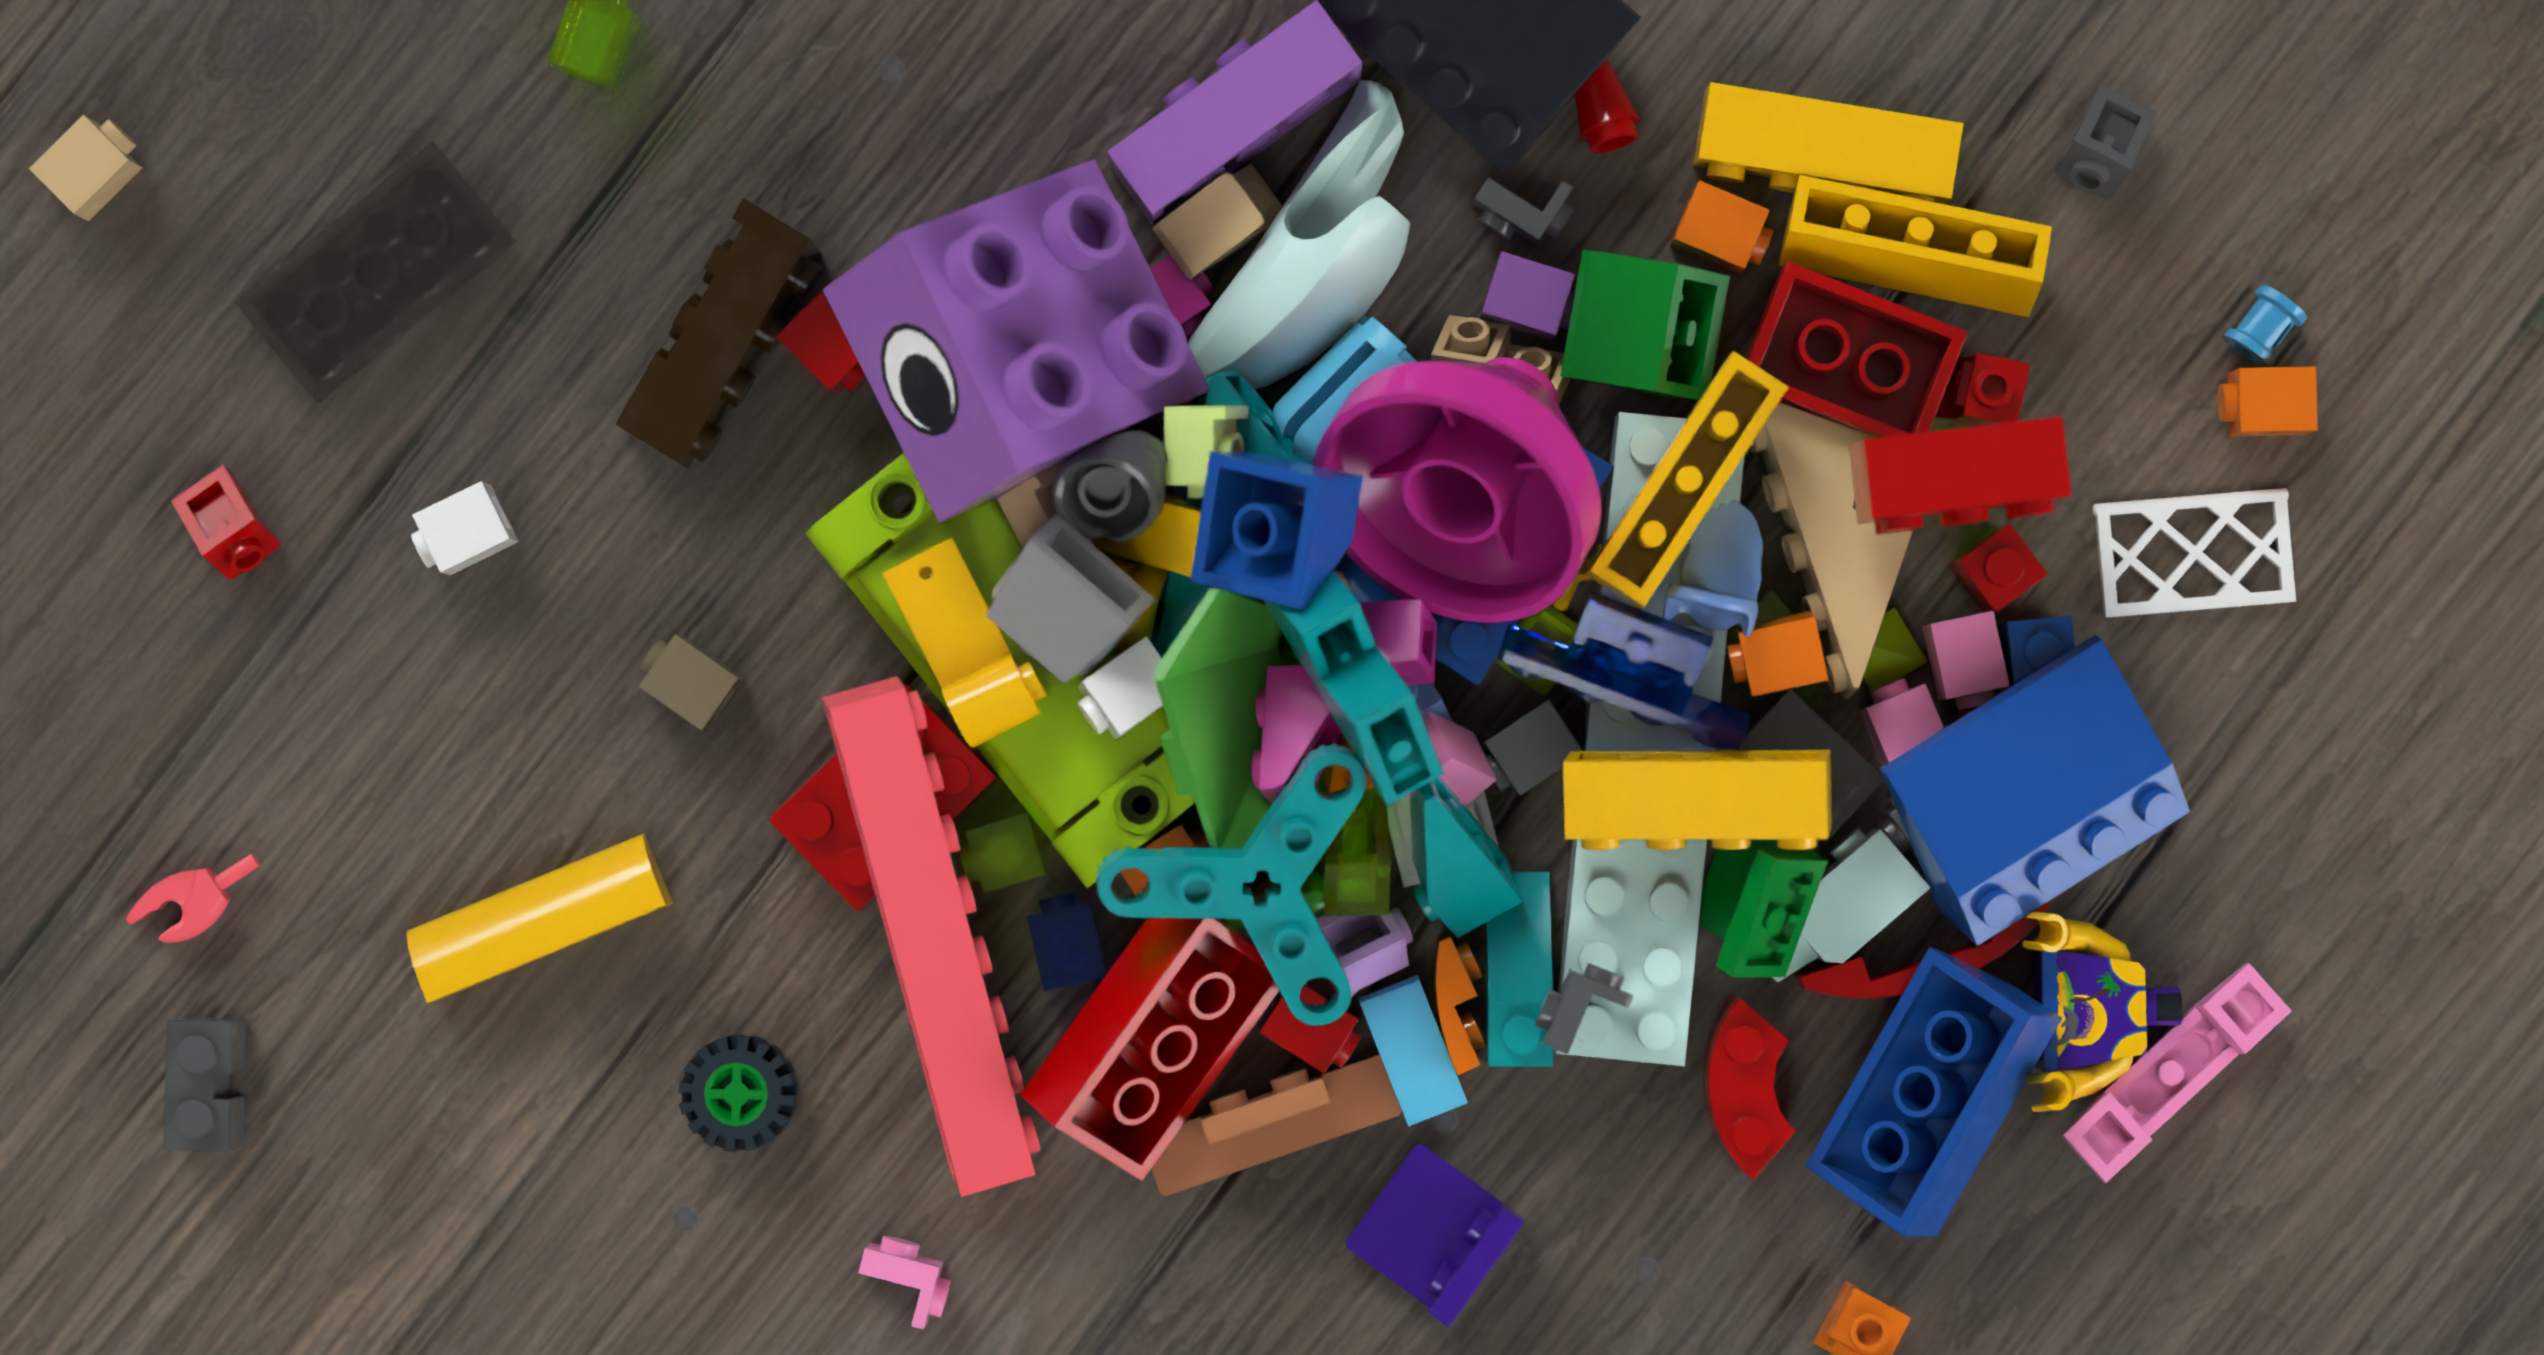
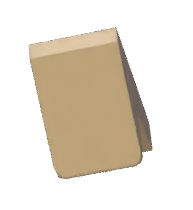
(1218, 220)

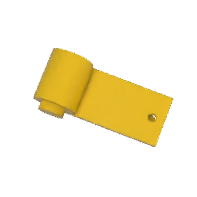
(962, 645)

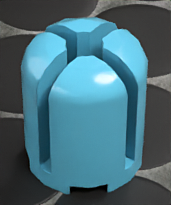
(1319, 394)

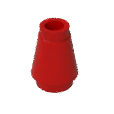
(1606, 113)

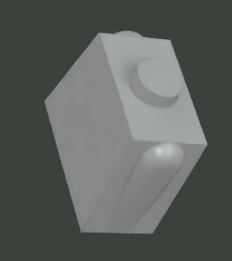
(1066, 601)

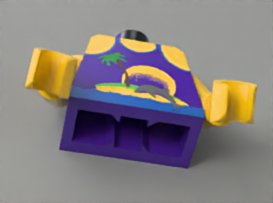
(2102, 1007)

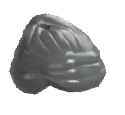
(1112, 486)

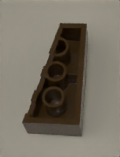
(721, 336)

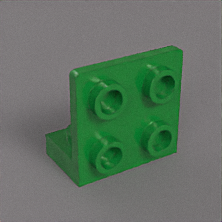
(1759, 905)

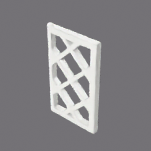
(2223, 507)

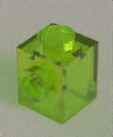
(1003, 853)

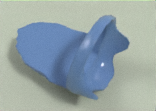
(1720, 571)

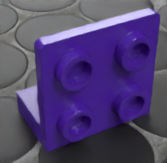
(1434, 1233)

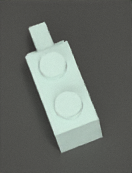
(1856, 898)

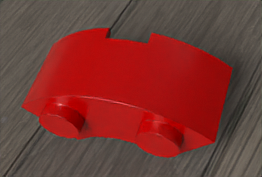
(1740, 1087)

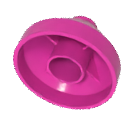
(1465, 487)

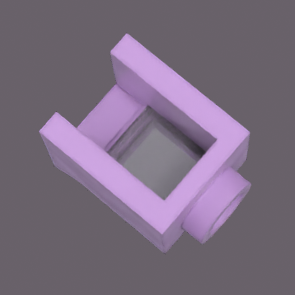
(1368, 946)

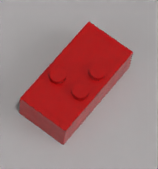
(1153, 1039)

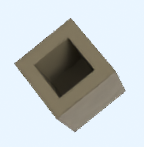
(688, 681)

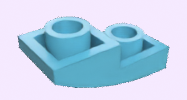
(1412, 1050)

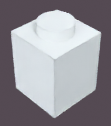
(462, 529)
(1122, 691)

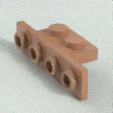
(1276, 1123)

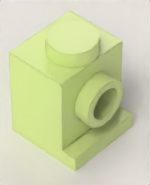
(1191, 436)

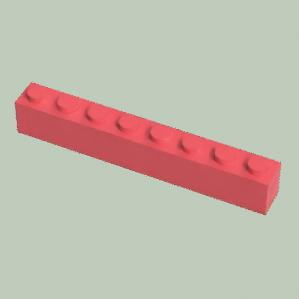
(930, 934)

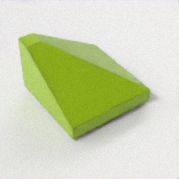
(1893, 653)

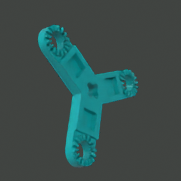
(1287, 846)

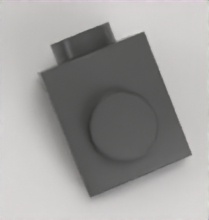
(1509, 214)
(1563, 1011)

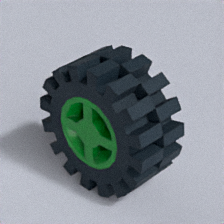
(718, 1111)

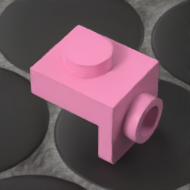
(899, 1263)

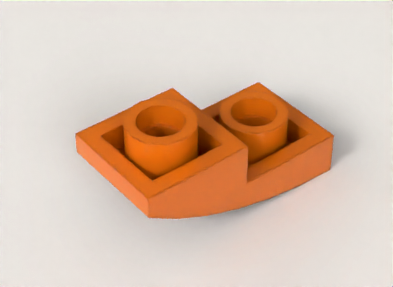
(1453, 985)

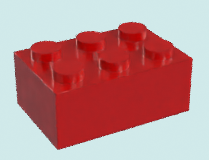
(1854, 354)
(1960, 474)
(822, 822)

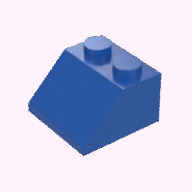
(1273, 526)

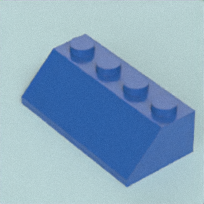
(1932, 1094)

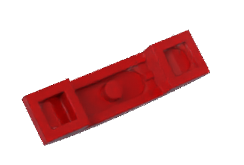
(1852, 979)

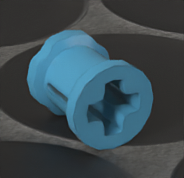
(2264, 326)

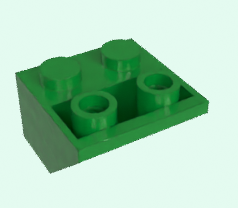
(1644, 325)

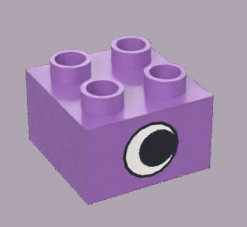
(1014, 336)

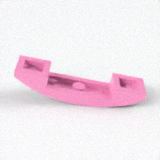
(2174, 1070)

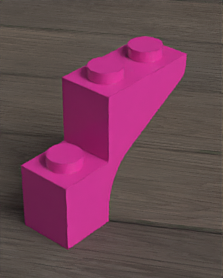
(1296, 715)

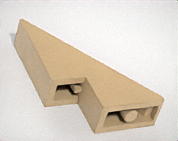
(1840, 561)

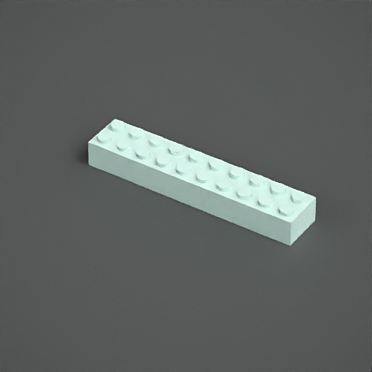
(1632, 903)

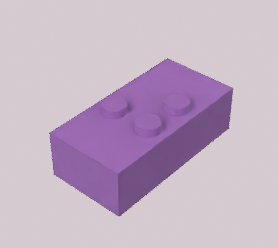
(1235, 112)

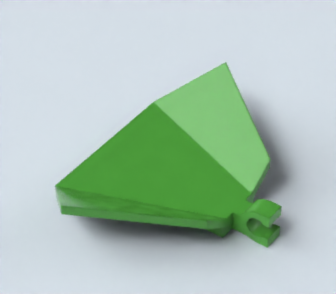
(1210, 704)

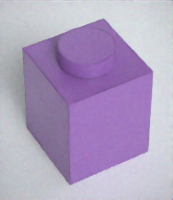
(1529, 296)

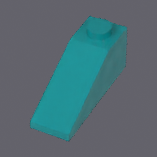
(1457, 862)
(1519, 976)

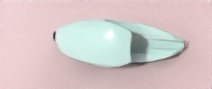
(1318, 258)

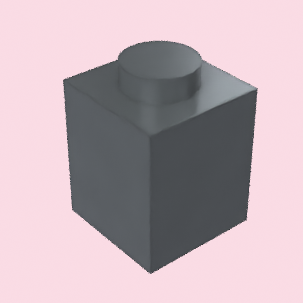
(1529, 749)

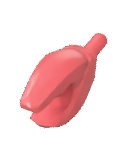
(199, 894)

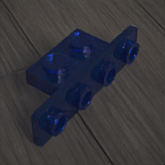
(1632, 663)

